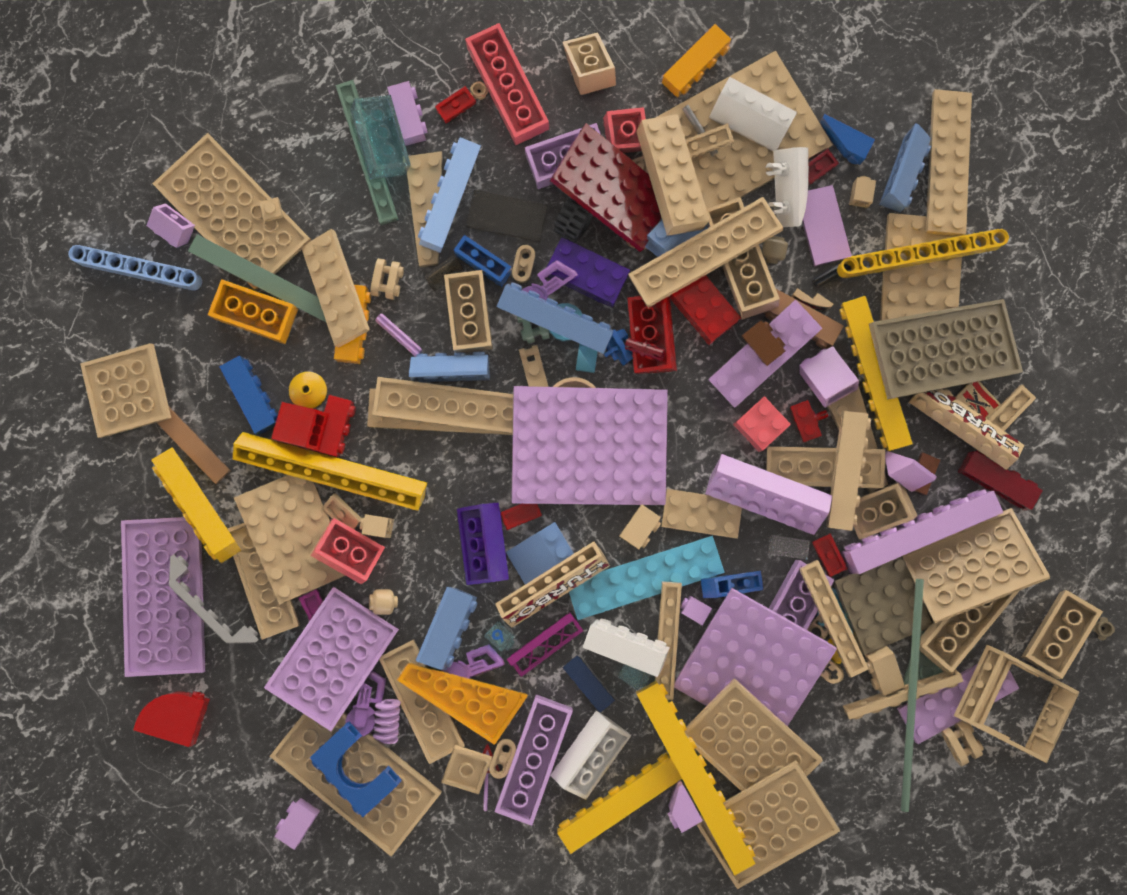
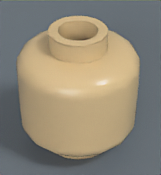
(382, 602)

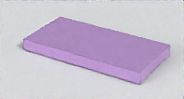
(824, 227)

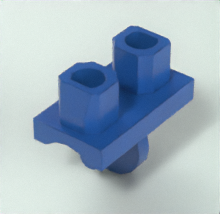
(617, 348)

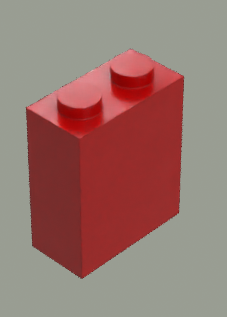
(299, 426)

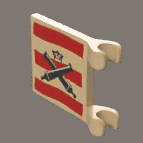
(978, 399)

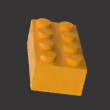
(253, 311)

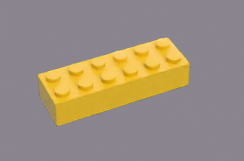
(192, 500)

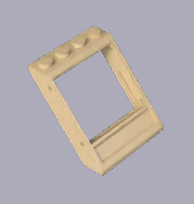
(985, 687)

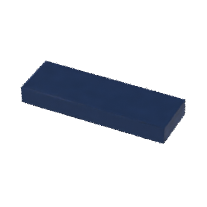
(588, 683)

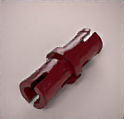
(645, 349)

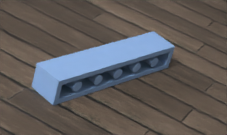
(449, 195)

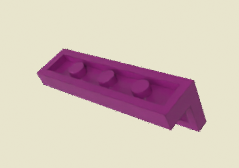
(538, 640)

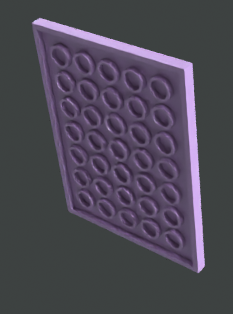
(589, 446)

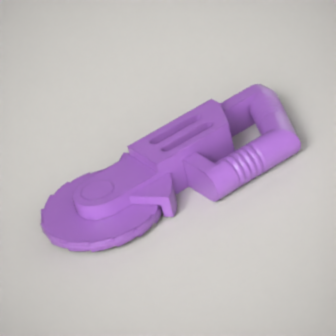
(553, 284)
(478, 667)
(362, 715)

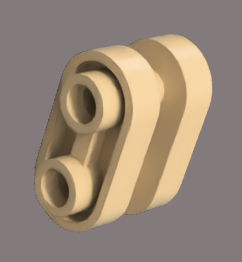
(392, 288)
(972, 745)

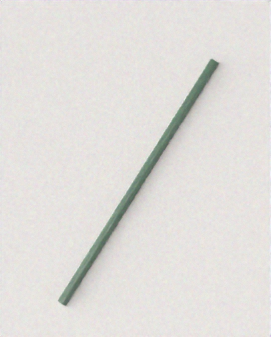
(912, 693)

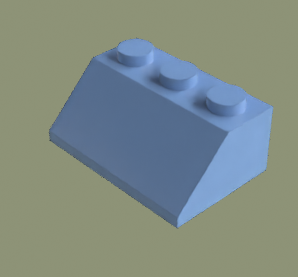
(661, 243)

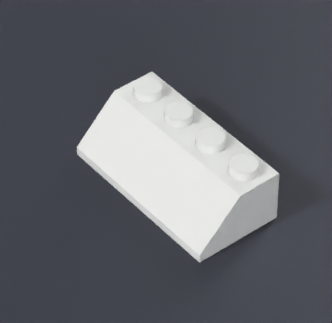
(752, 114)
(590, 755)

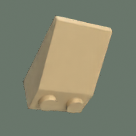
(590, 63)
(883, 510)

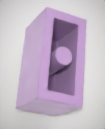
(170, 225)
(297, 823)

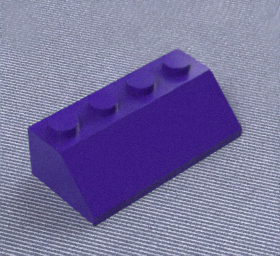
(482, 543)

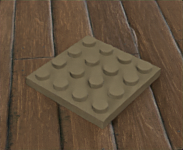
(880, 604)

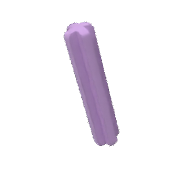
(400, 336)

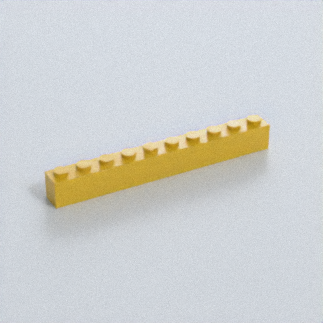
(329, 471)
(695, 777)

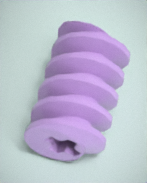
(387, 721)

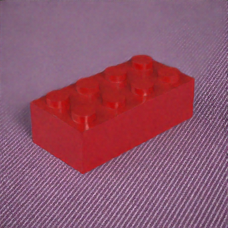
(705, 309)

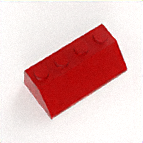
(655, 327)

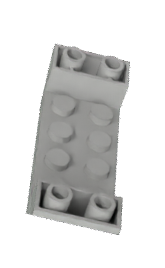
(178, 570)

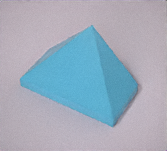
(586, 359)

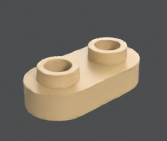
(522, 264)
(502, 758)

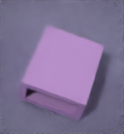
(828, 376)

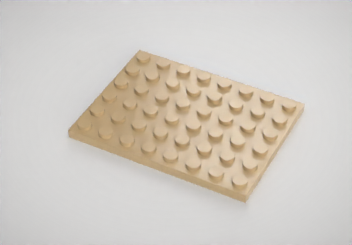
(742, 165)

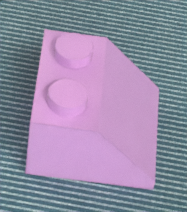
(682, 809)

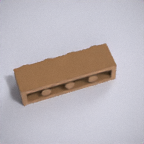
(830, 329)

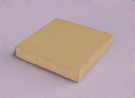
(466, 769)

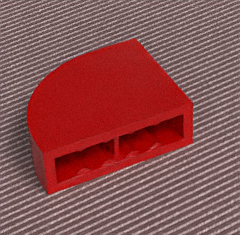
(174, 717)

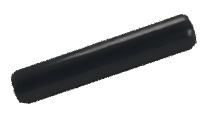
(829, 275)

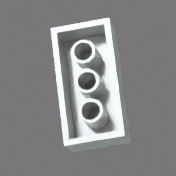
(626, 647)

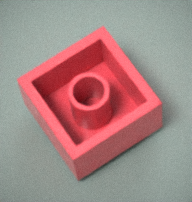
(622, 128)
(762, 424)

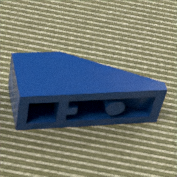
(847, 140)
(721, 585)

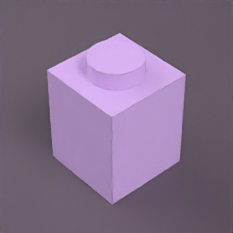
(695, 609)

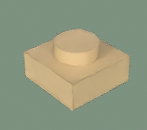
(271, 209)

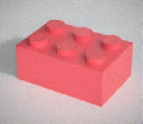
(347, 551)

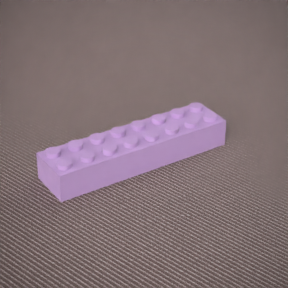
(922, 531)

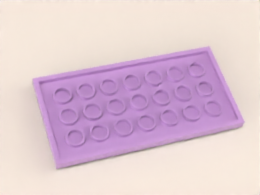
(159, 627)

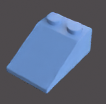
(539, 553)

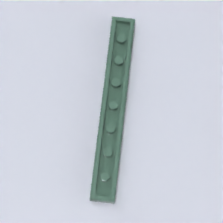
(378, 187)
(257, 276)

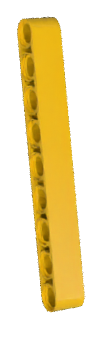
(931, 251)

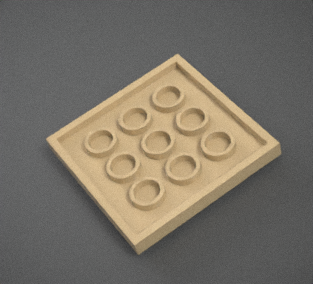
(125, 390)

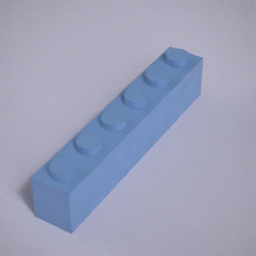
(555, 318)

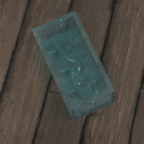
(380, 137)

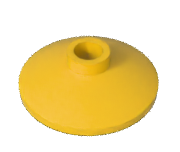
(316, 393)

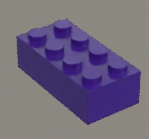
(596, 275)

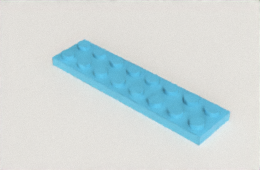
(645, 577)

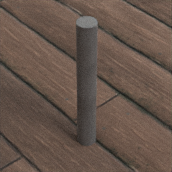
(696, 124)

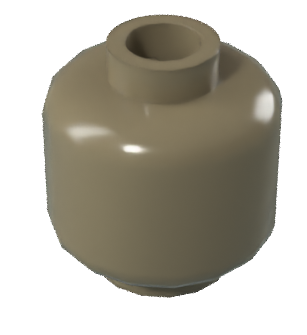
(774, 249)

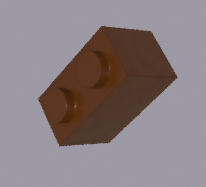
(764, 343)

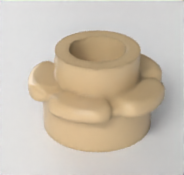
(479, 86)

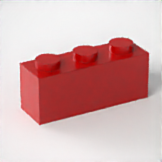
(336, 425)

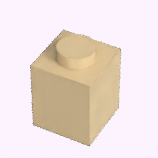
(862, 192)

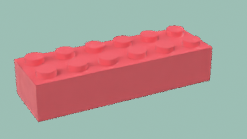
(507, 84)

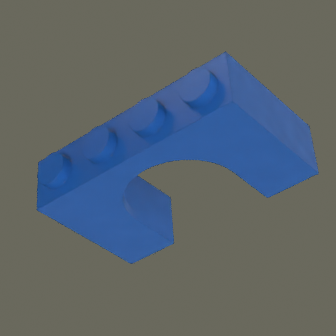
(360, 795)

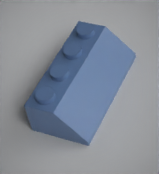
(905, 169)
(449, 368)
(447, 629)

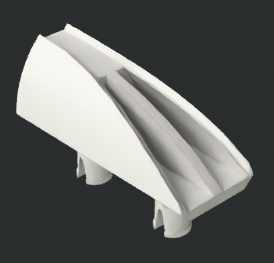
(791, 185)

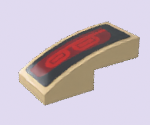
(817, 303)

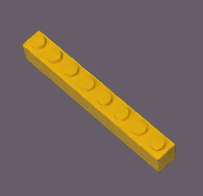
(888, 412)
(618, 803)

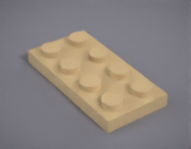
(700, 514)

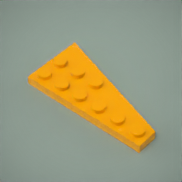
(475, 704)

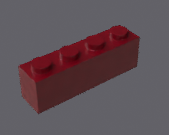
(1003, 482)

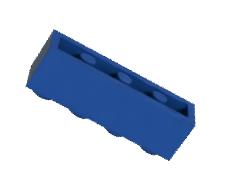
(249, 394)

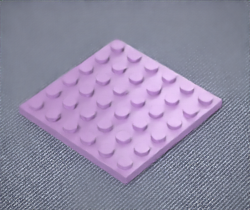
(759, 650)

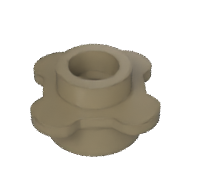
(1108, 628)

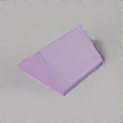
(907, 471)

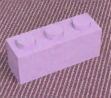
(408, 113)

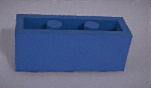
(483, 260)

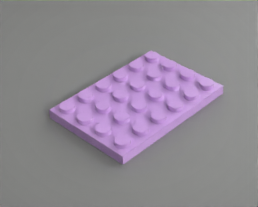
(331, 659)

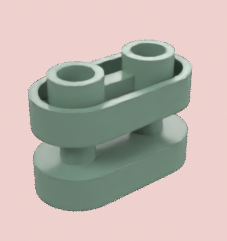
(529, 333)

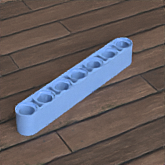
(127, 264)

